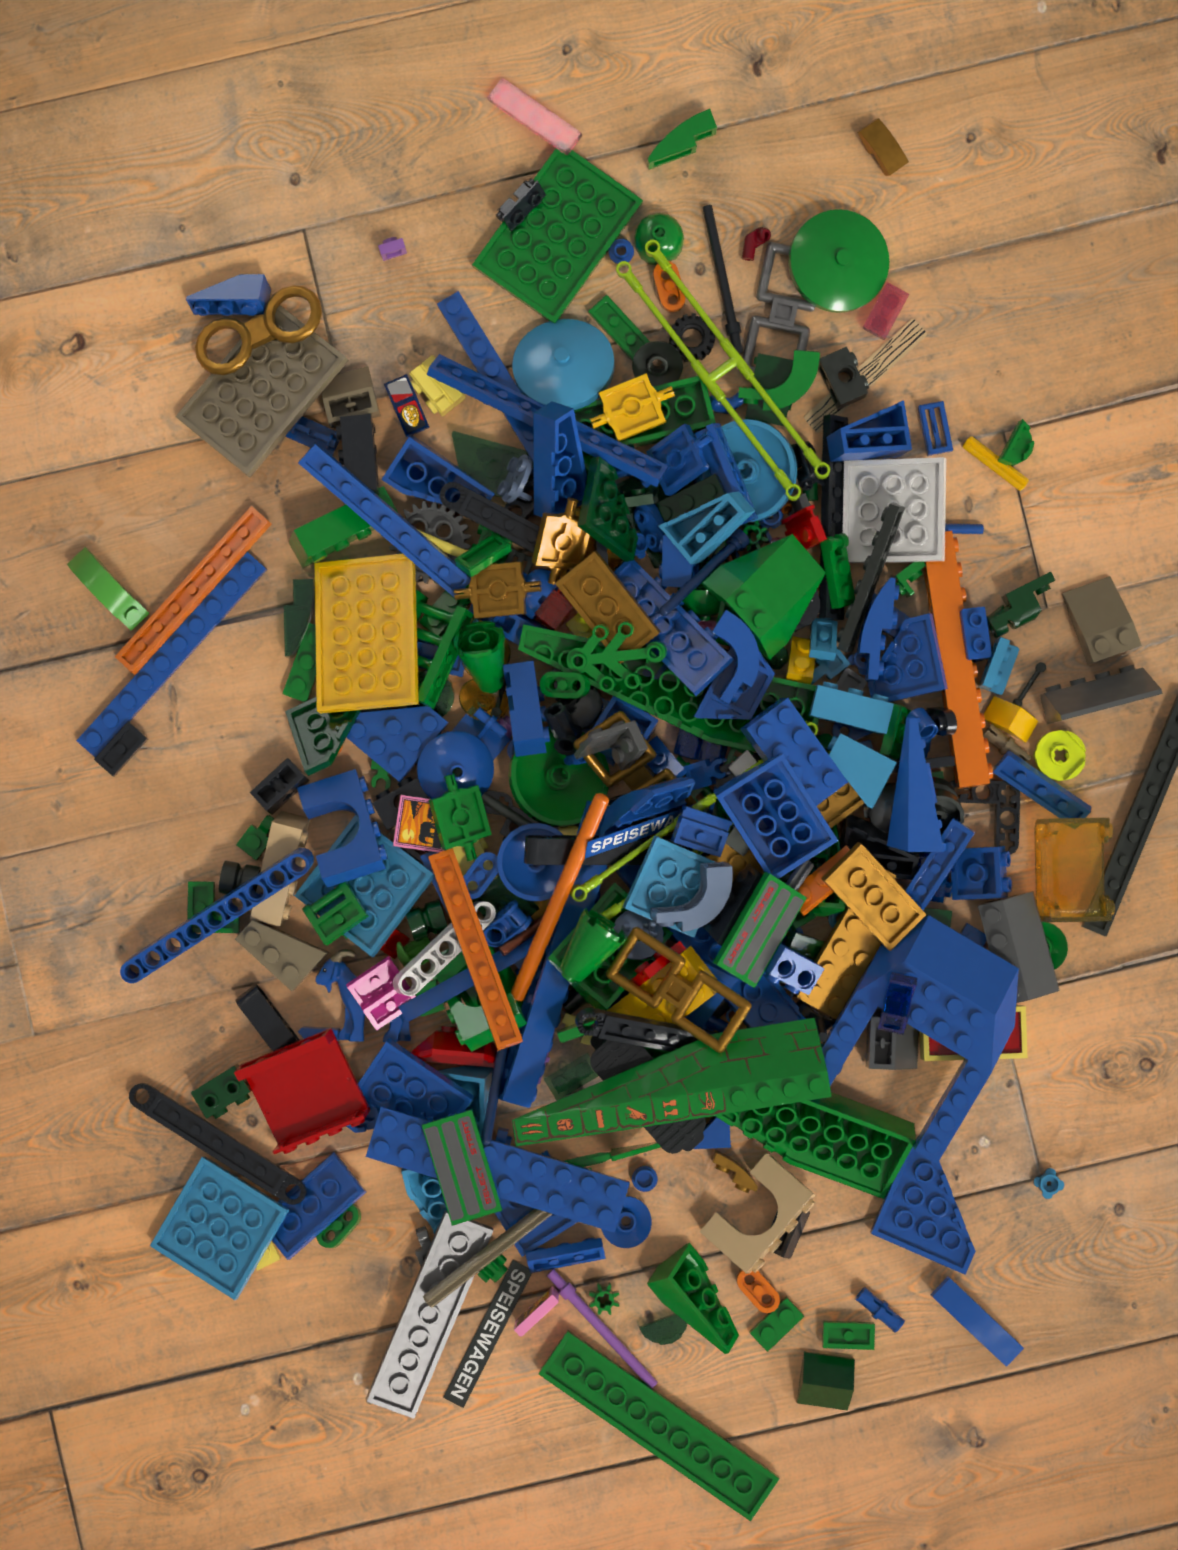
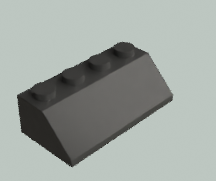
(1018, 937)

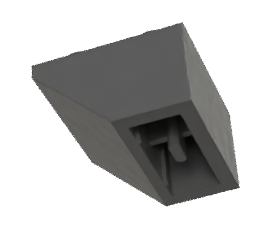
(889, 1049)

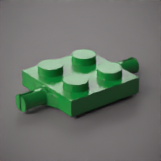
(460, 817)

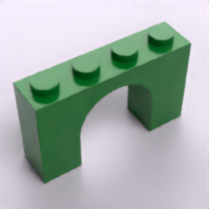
(471, 1020)

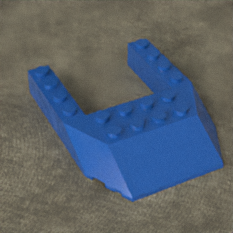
(960, 1000)

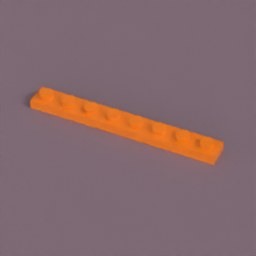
(193, 590)
(475, 949)

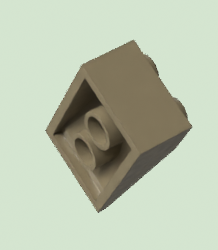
(1101, 620)

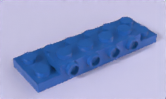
(690, 649)

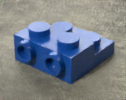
(981, 874)

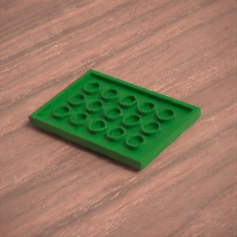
(561, 238)

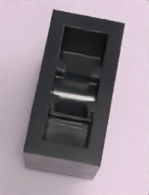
(279, 786)

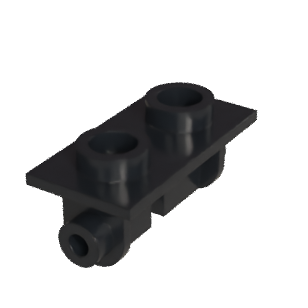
(529, 196)
(806, 475)

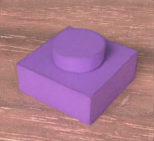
(392, 248)

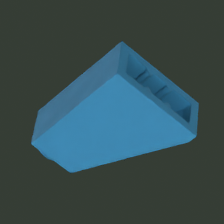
(862, 767)

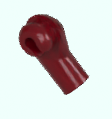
(753, 240)

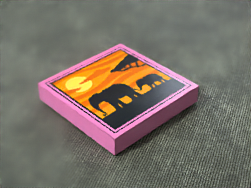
(416, 825)
(536, 1311)

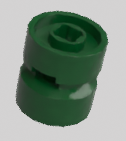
(426, 920)

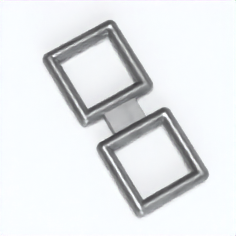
(782, 311)

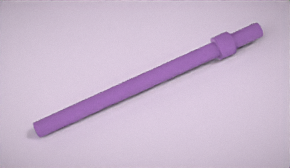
(568, 1292)

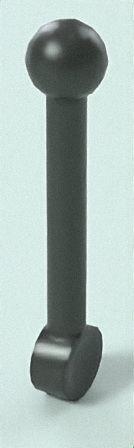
(1040, 667)
(497, 711)

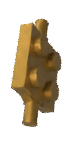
(560, 541)
(498, 591)

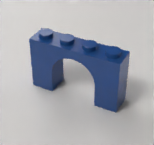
(363, 853)

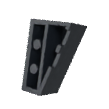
(359, 448)
(896, 861)
(740, 894)

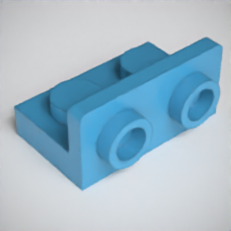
(999, 666)

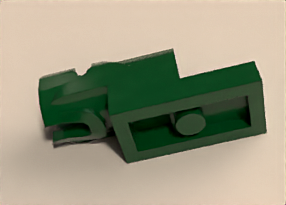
(1020, 606)

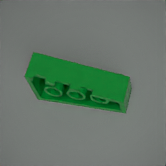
(331, 533)

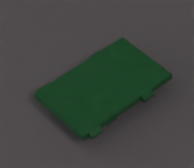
(770, 373)

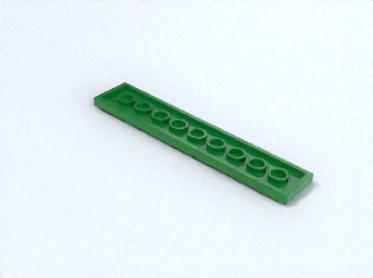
(659, 1425)

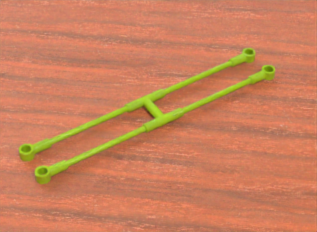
(734, 360)
(597, 879)

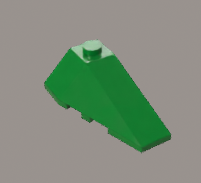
(687, 1291)

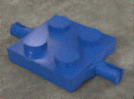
(682, 455)

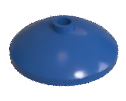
(451, 751)
(522, 878)

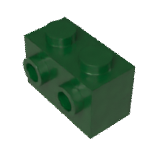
(220, 1092)

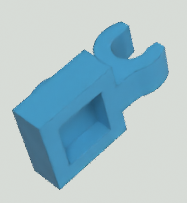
(830, 668)

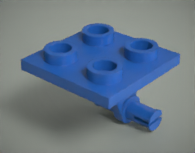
(486, 729)

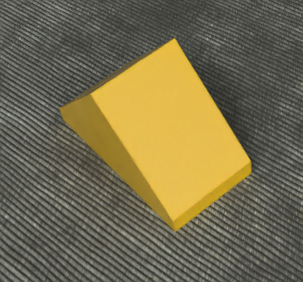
(1010, 718)

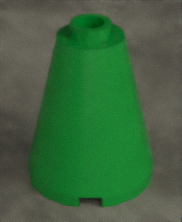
(483, 654)
(590, 945)

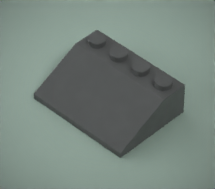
(1098, 694)

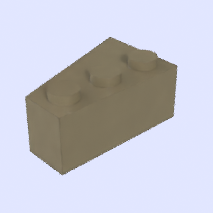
(281, 953)

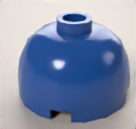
(536, 599)

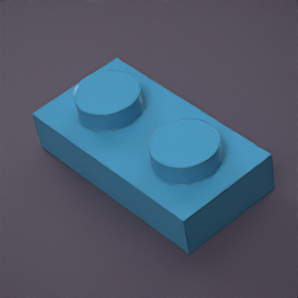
(823, 639)

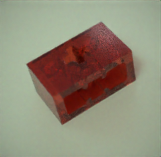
(554, 611)

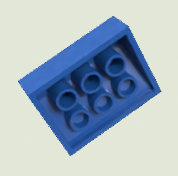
(775, 816)

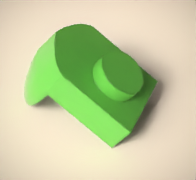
(409, 951)

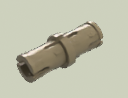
(1004, 743)

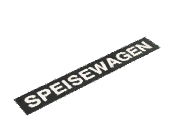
(488, 1334)

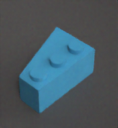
(708, 526)
(851, 708)

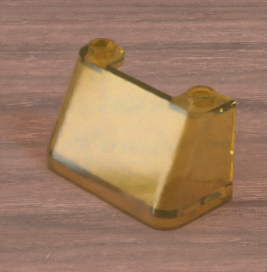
(1072, 869)

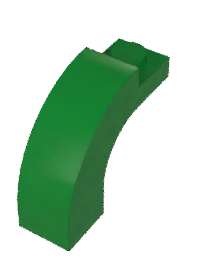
(796, 385)

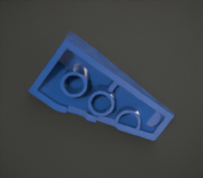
(423, 472)

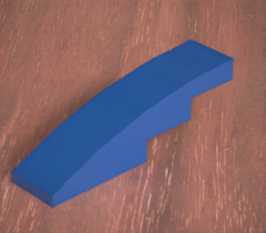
(977, 1321)

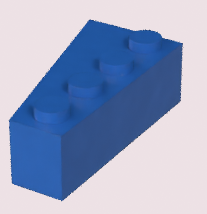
(557, 459)

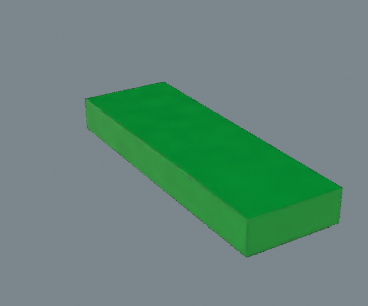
(618, 326)

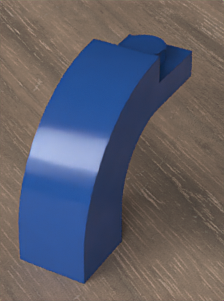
(742, 642)

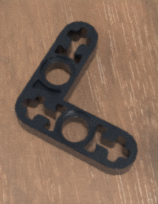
(995, 797)

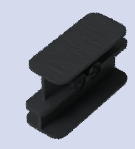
(617, 1057)

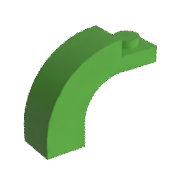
(107, 589)

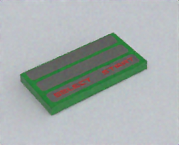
(759, 929)
(462, 1167)

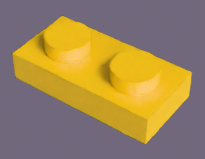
(800, 665)

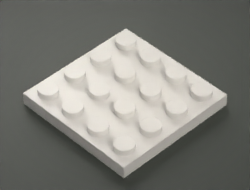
(912, 483)

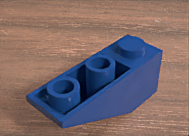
(235, 296)

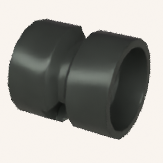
(233, 876)

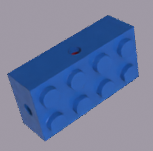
(784, 731)

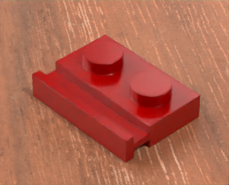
(805, 527)
(646, 970)

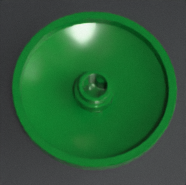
(838, 261)
(551, 789)

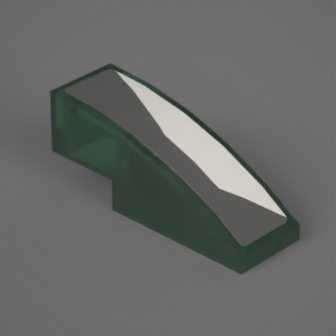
(298, 615)

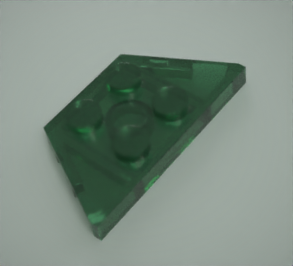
(485, 459)

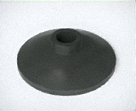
(667, 372)

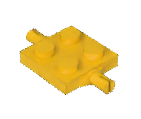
(632, 407)

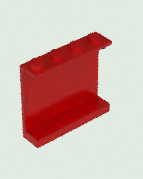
(305, 1090)

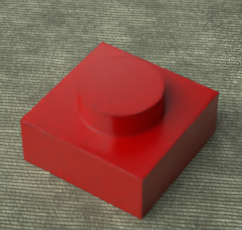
(390, 945)

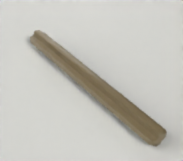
(485, 1257)

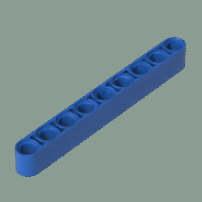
(208, 924)

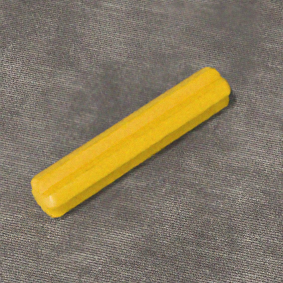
(990, 459)

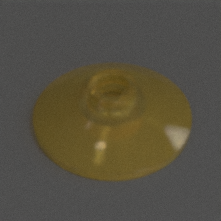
(471, 697)

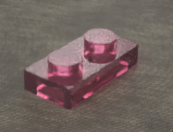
(885, 311)

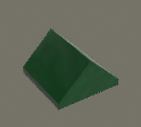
(826, 1381)

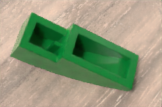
(683, 139)

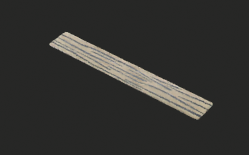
(872, 368)

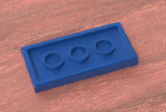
(329, 1194)

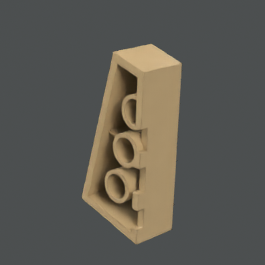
(286, 835)

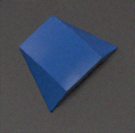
(646, 802)

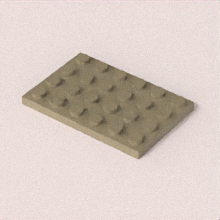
(261, 402)

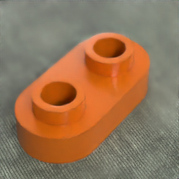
(668, 288)
(758, 1288)

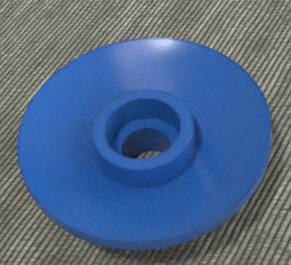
(639, 1228)

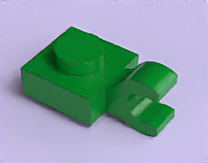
(255, 839)

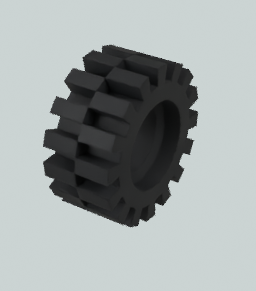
(694, 322)

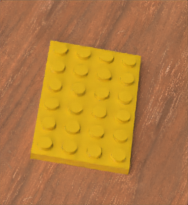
(366, 633)

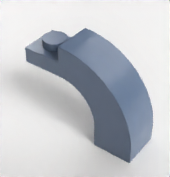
(705, 905)

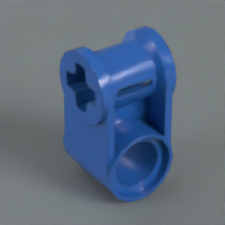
(509, 922)

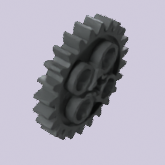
(433, 520)

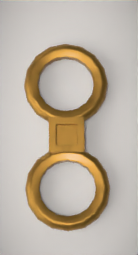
(258, 330)

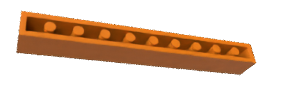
(962, 697)

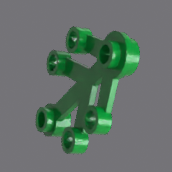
(611, 656)

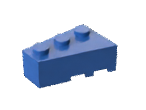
(872, 437)

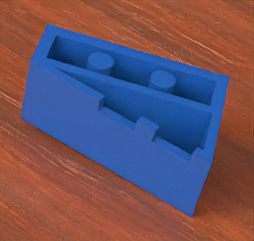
(525, 709)

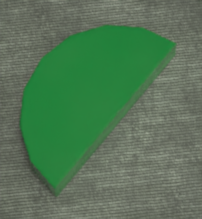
(1018, 446)

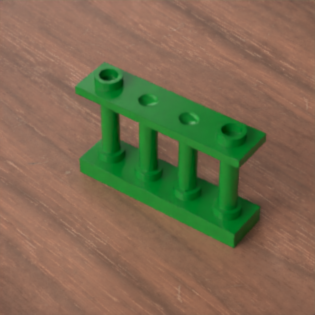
(445, 657)

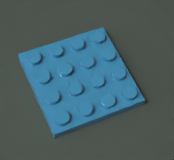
(383, 894)
(219, 1228)

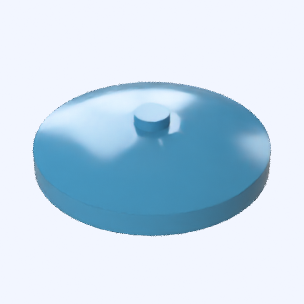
(564, 363)
(762, 486)

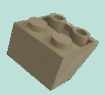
(350, 395)

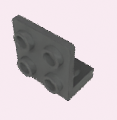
(622, 738)

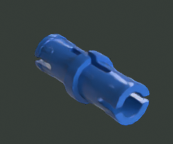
(879, 1309)

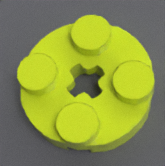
(1074, 755)

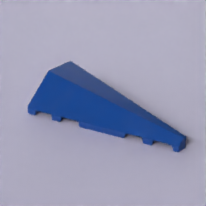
(914, 815)

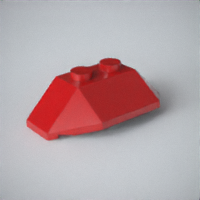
(445, 1047)

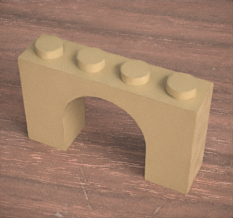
(791, 1200)

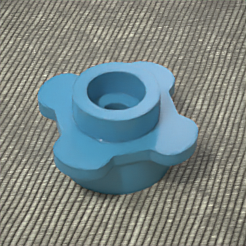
(1056, 1184)

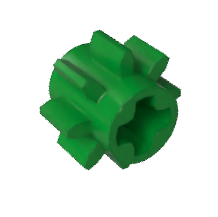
(759, 535)
(494, 1270)
(608, 1304)

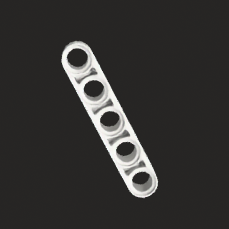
(433, 954)

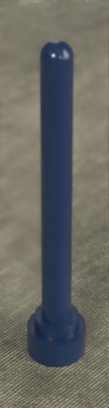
(736, 542)
(493, 1096)

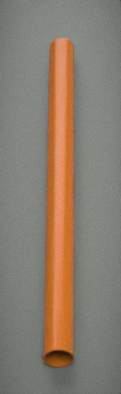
(559, 896)

